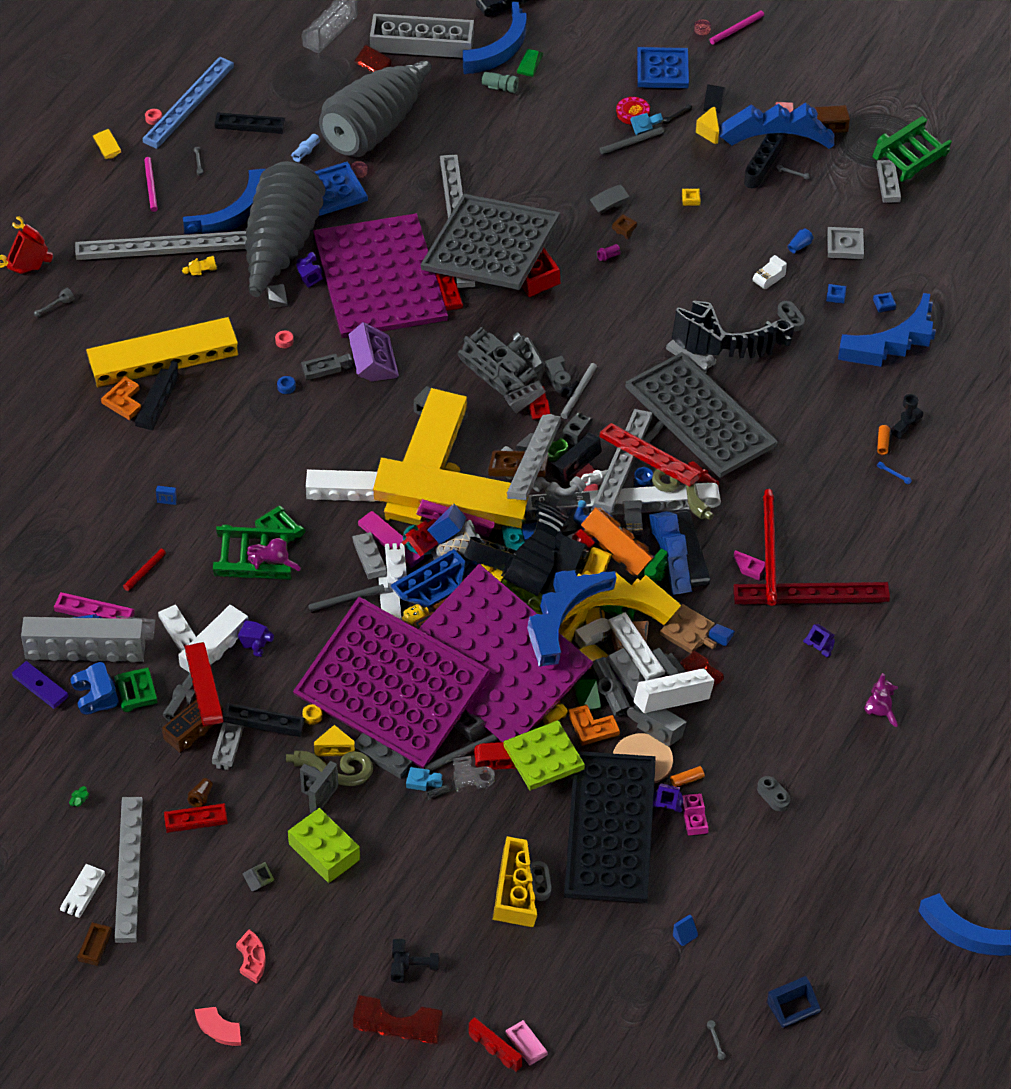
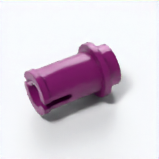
(605, 253)

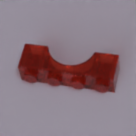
(422, 1026)

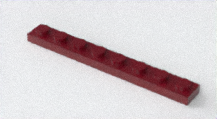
(814, 593)

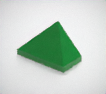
(530, 62)
(587, 693)

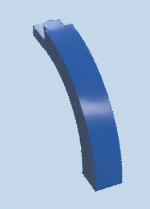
(500, 51)
(227, 218)
(961, 931)

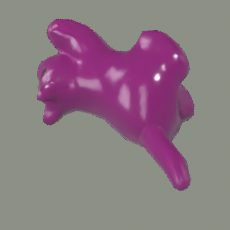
(274, 553)
(880, 701)

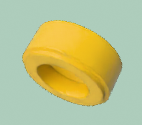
(312, 714)

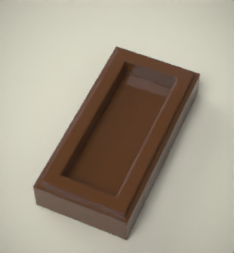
(94, 944)

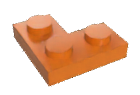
(120, 398)
(592, 730)

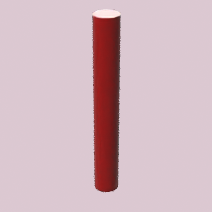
(144, 569)

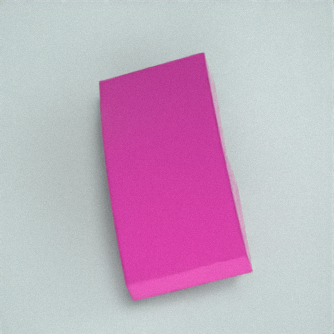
(694, 814)

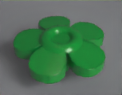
(79, 796)

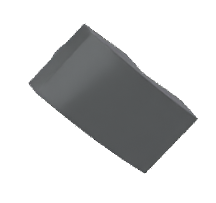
(611, 197)

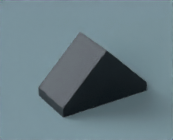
(714, 97)

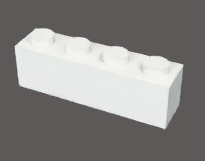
(340, 485)
(218, 635)
(673, 690)

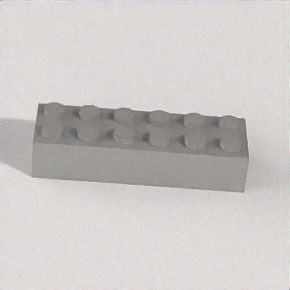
(421, 35)
(83, 639)

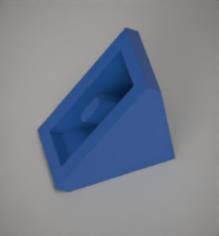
(447, 524)

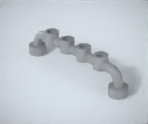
(576, 484)

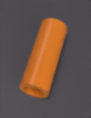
(883, 439)
(687, 776)

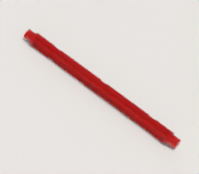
(771, 594)

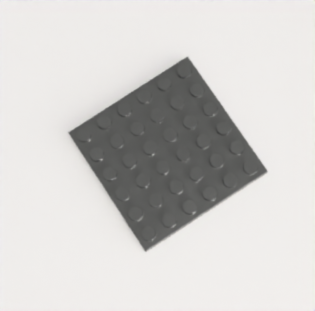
(491, 241)

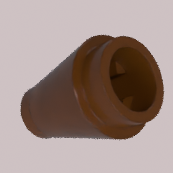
(199, 794)

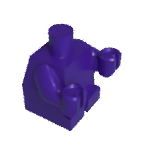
(309, 273)
(255, 636)
(821, 639)
(668, 796)

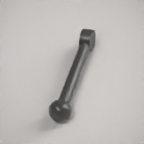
(779, 168)
(199, 171)
(711, 1025)

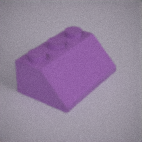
(372, 353)

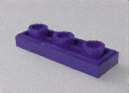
(40, 684)

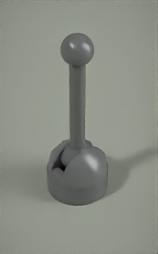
(65, 296)

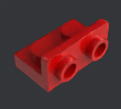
(421, 539)

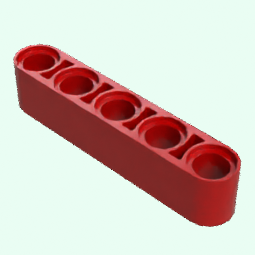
(203, 684)
(493, 756)

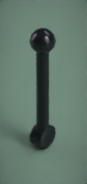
(666, 120)

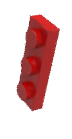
(495, 1045)

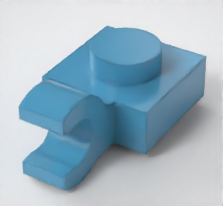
(643, 123)
(421, 778)

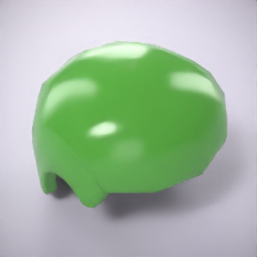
(557, 450)

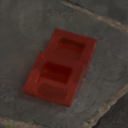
(696, 661)

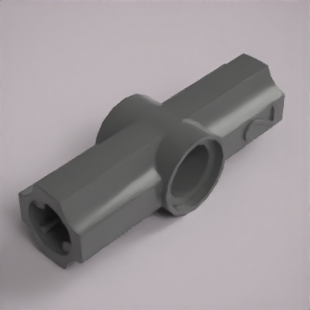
(615, 695)
(181, 699)

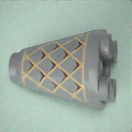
(458, 541)

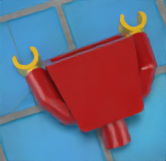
(27, 250)

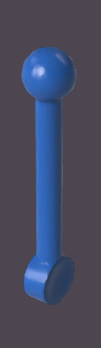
(907, 480)

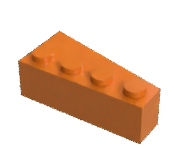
(617, 541)

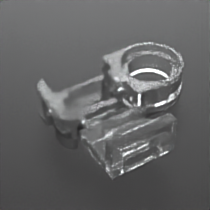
(467, 776)

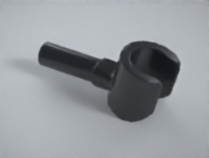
(568, 390)

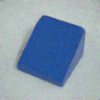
(721, 634)
(685, 930)

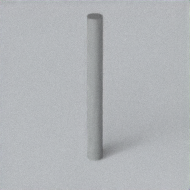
(578, 391)

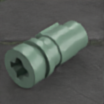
(498, 81)

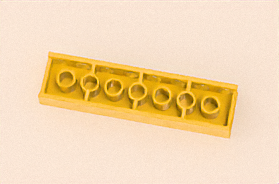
(162, 348)
(431, 442)
(479, 496)

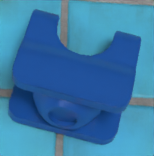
(101, 687)

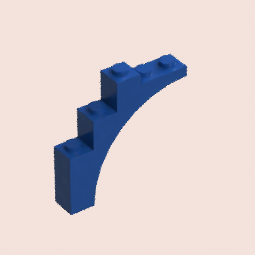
(778, 119)
(895, 341)
(555, 606)

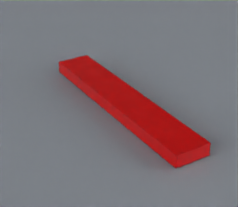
(650, 454)

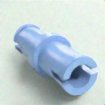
(305, 147)

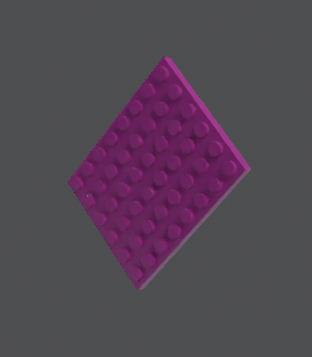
(378, 274)
(491, 628)
(391, 682)

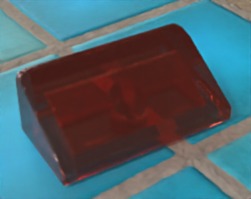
(372, 59)

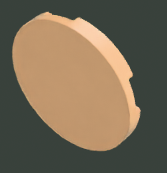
(647, 745)

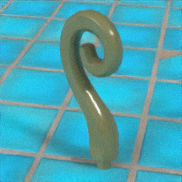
(696, 505)
(310, 759)

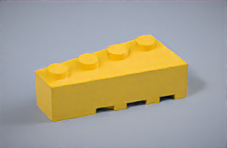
(515, 891)

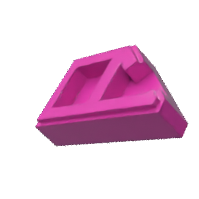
(749, 565)

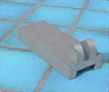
(702, 361)
(227, 745)

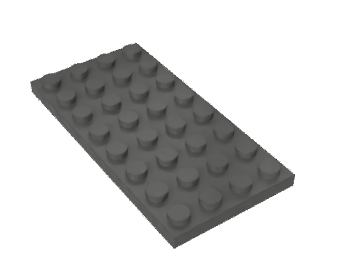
(701, 414)

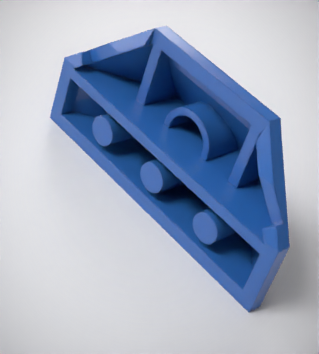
(432, 581)

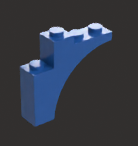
(666, 531)

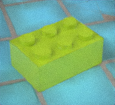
(324, 845)

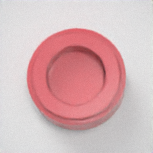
(153, 116)
(284, 339)

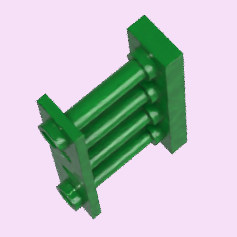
(907, 134)
(244, 569)

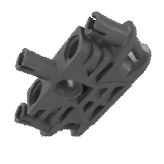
(496, 361)

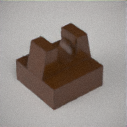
(624, 226)

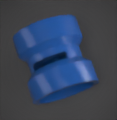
(643, 477)

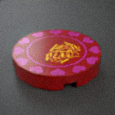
(631, 107)

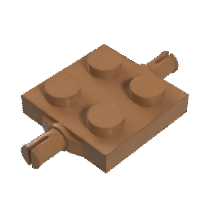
(688, 630)

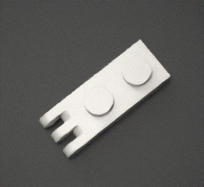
(395, 563)
(176, 626)
(83, 890)

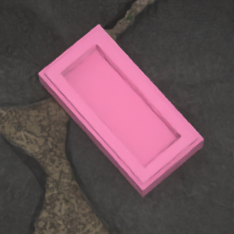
(526, 1042)

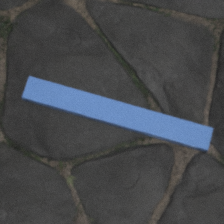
(188, 102)

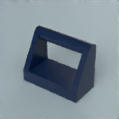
(790, 992)

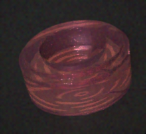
(702, 27)
(360, 169)

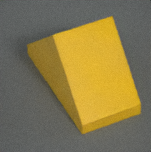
(708, 126)
(333, 743)

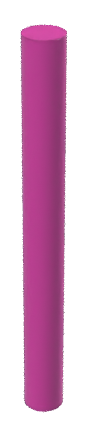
(736, 27)
(150, 182)

